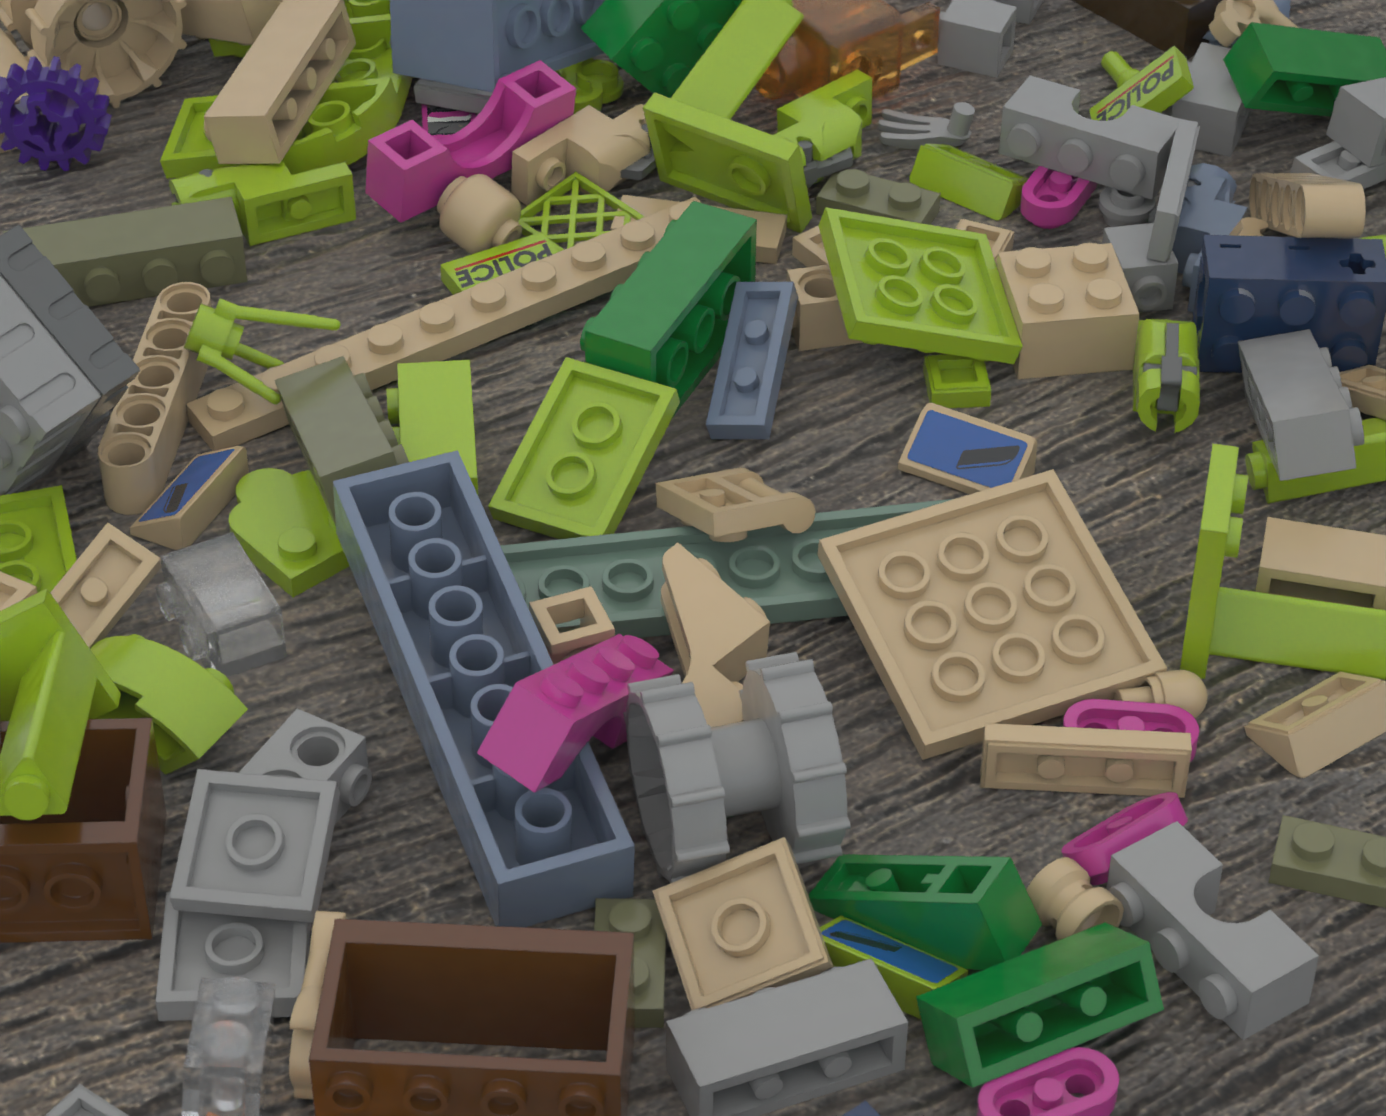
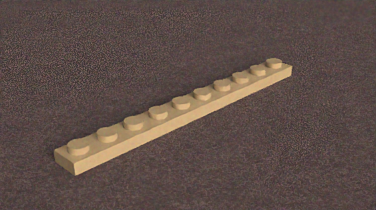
(445, 326)

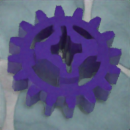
(51, 112)

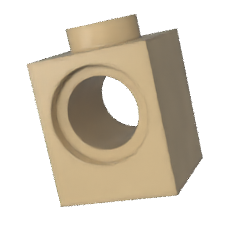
(818, 313)

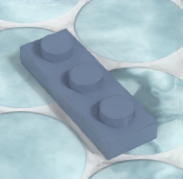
(752, 360)

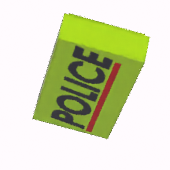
(1152, 88)
(494, 262)

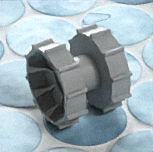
(772, 762)

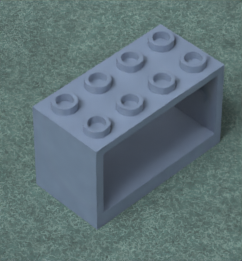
(487, 39)

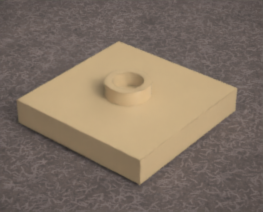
(742, 926)

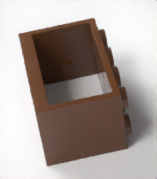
(98, 862)
(478, 991)

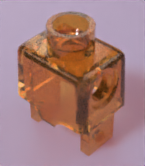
(848, 37)

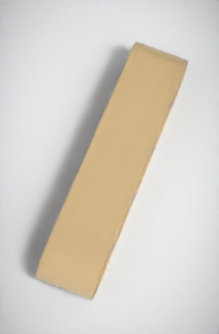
(1308, 204)
(153, 411)

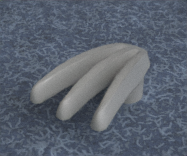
(913, 131)

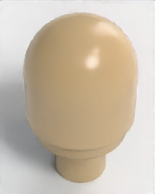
(1170, 687)

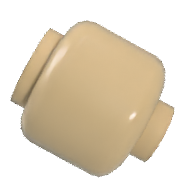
(479, 213)

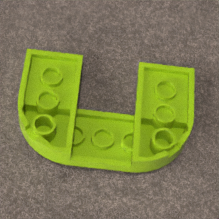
(355, 108)

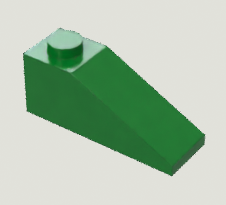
(946, 905)

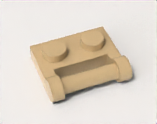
(732, 503)

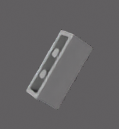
(787, 1043)

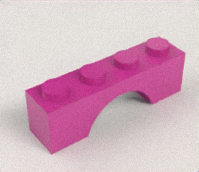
(413, 169)
(565, 705)

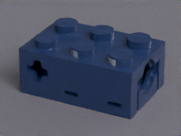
(1285, 286)

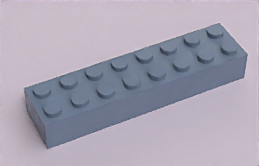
(456, 650)

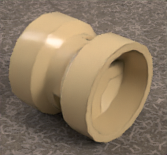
(1069, 901)

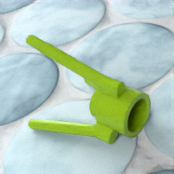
(217, 337)

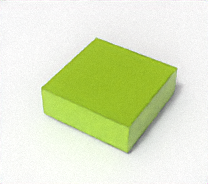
(956, 381)

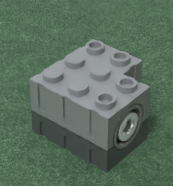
(55, 367)

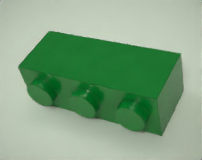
(1300, 67)
(1039, 1003)

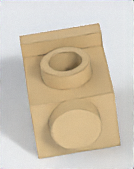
(577, 604)

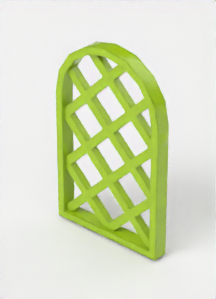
(555, 197)

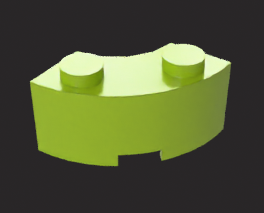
(185, 701)

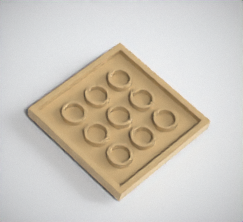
(988, 612)

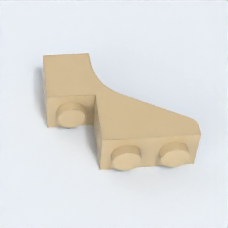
(711, 632)

